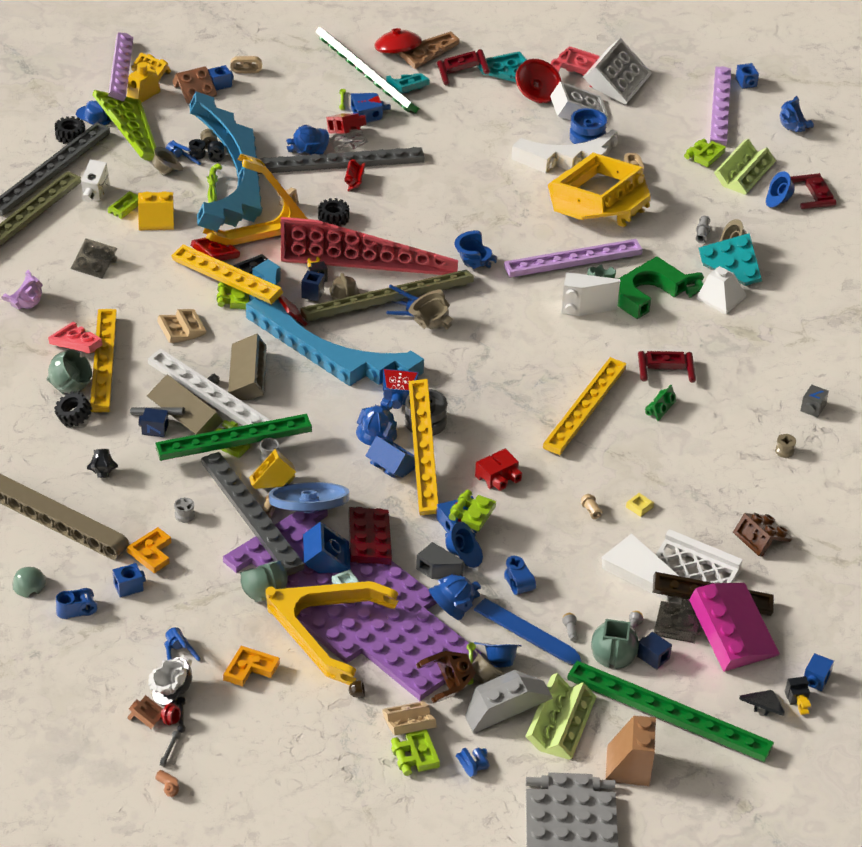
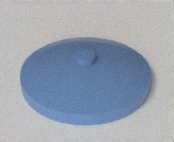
(309, 496)

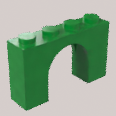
(654, 273)

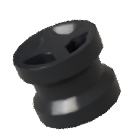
(197, 149)
(213, 154)

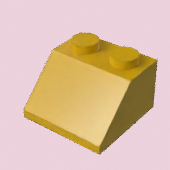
(156, 210)
(273, 472)

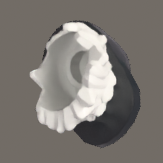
(171, 680)

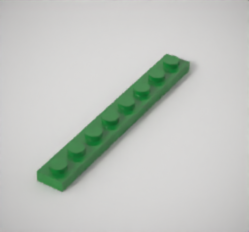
(233, 437)

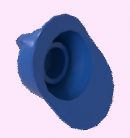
(93, 113)
(780, 189)
(462, 543)
(501, 655)

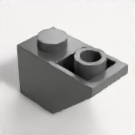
(438, 562)

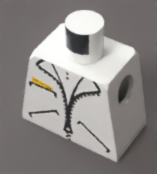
(95, 181)

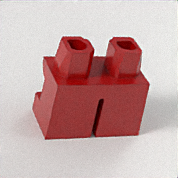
(345, 122)
(498, 469)

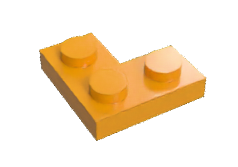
(148, 548)
(248, 661)

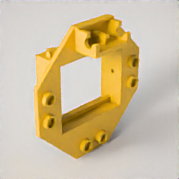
(622, 199)

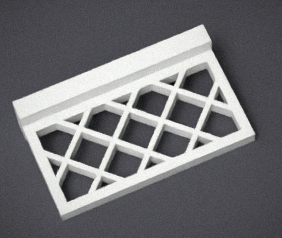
(701, 554)

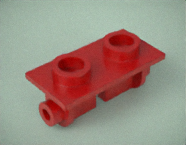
(354, 174)

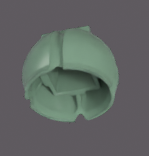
(69, 371)
(257, 580)
(615, 643)

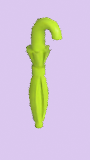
(212, 180)

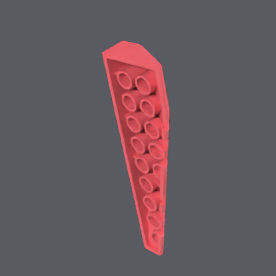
(354, 249)

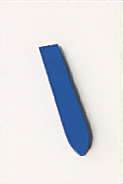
(527, 631)

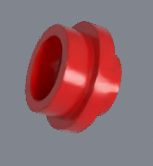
(170, 714)

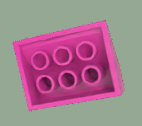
(733, 624)

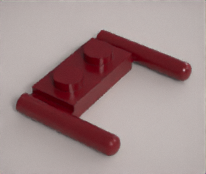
(462, 62)
(818, 189)
(666, 360)

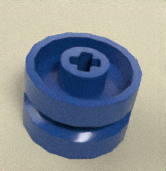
(587, 125)

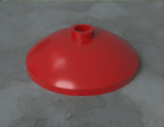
(397, 41)
(540, 74)

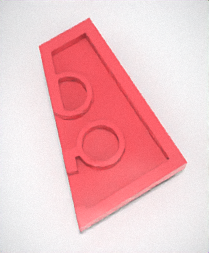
(76, 338)

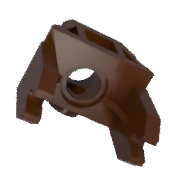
(447, 662)

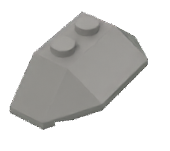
(504, 699)

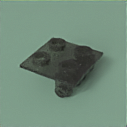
(94, 258)

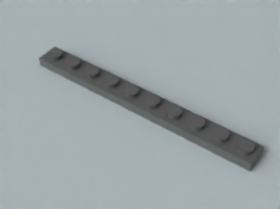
(341, 160)
(52, 167)
(252, 512)

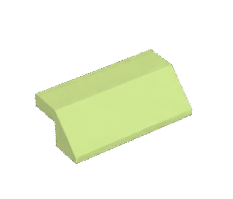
(744, 167)
(561, 720)

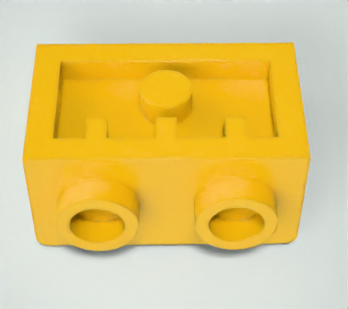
(159, 66)

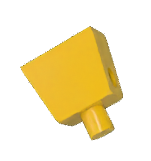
(143, 83)

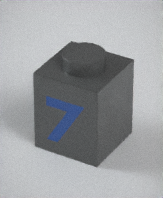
(814, 400)

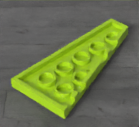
(130, 120)

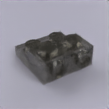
(678, 621)

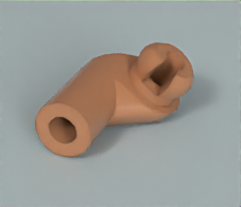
(171, 783)

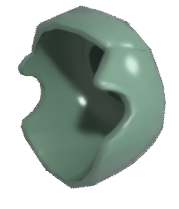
(601, 272)
(28, 581)

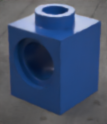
(747, 75)
(221, 77)
(128, 580)
(818, 671)

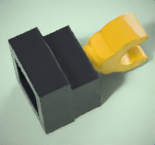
(317, 266)
(798, 693)

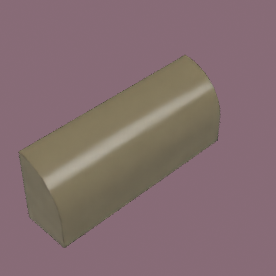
(247, 368)
(198, 415)

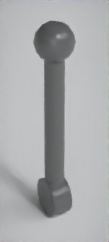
(176, 734)

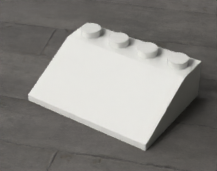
(618, 72)

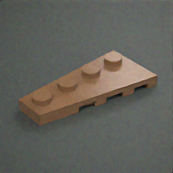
(430, 49)

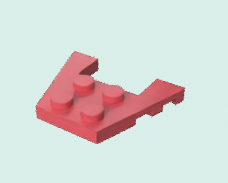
(575, 61)

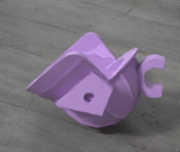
(27, 295)

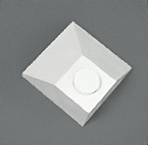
(721, 290)

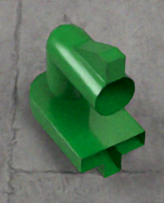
(694, 278)

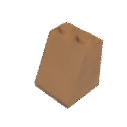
(632, 752)

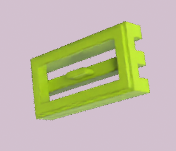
(125, 205)

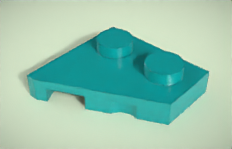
(409, 82)

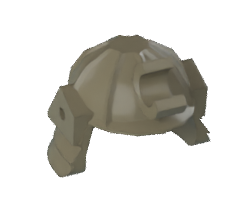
(431, 310)

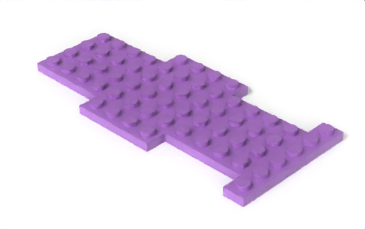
(386, 636)

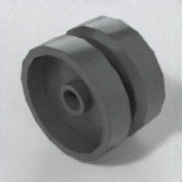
(438, 407)

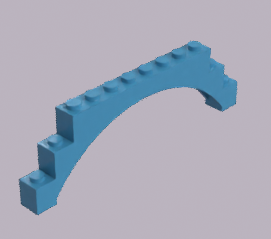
(238, 139)
(342, 362)

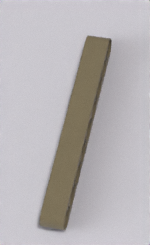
(61, 519)

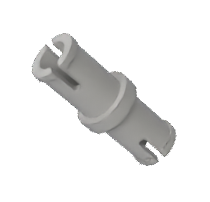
(703, 229)

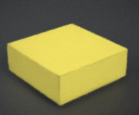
(639, 504)

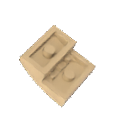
(182, 326)
(409, 718)

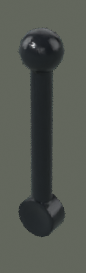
(181, 701)

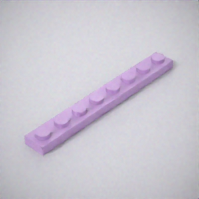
(121, 66)
(720, 105)
(572, 258)

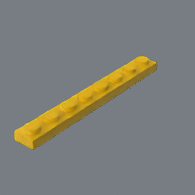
(227, 274)
(103, 361)
(584, 406)
(423, 447)

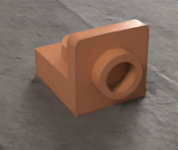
(145, 711)

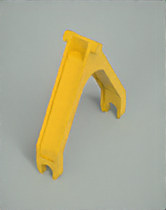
(259, 230)
(288, 602)

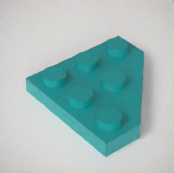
(504, 65)
(735, 256)

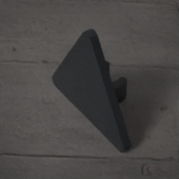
(765, 700)

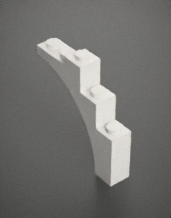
(546, 156)

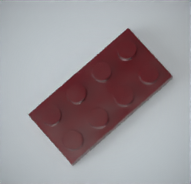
(369, 535)

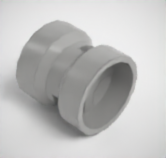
(267, 446)

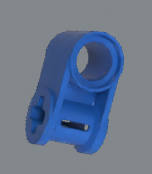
(519, 576)
(74, 603)

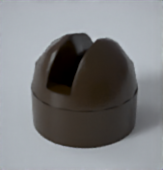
(357, 689)

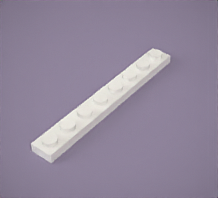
(205, 389)

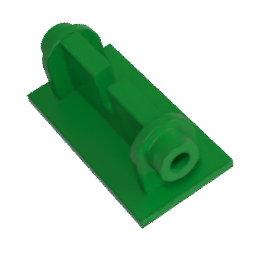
(661, 403)

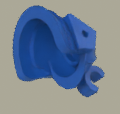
(792, 117)
(308, 140)
(473, 251)
(377, 422)
(455, 594)

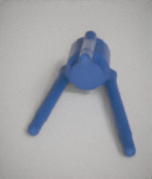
(176, 149)
(407, 304)
(176, 640)

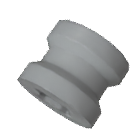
(184, 510)

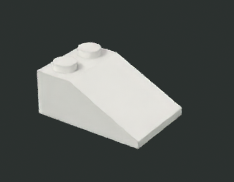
(571, 98)
(589, 294)

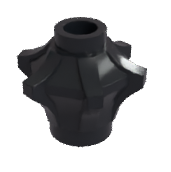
(102, 463)

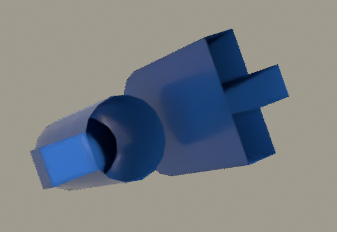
(468, 763)

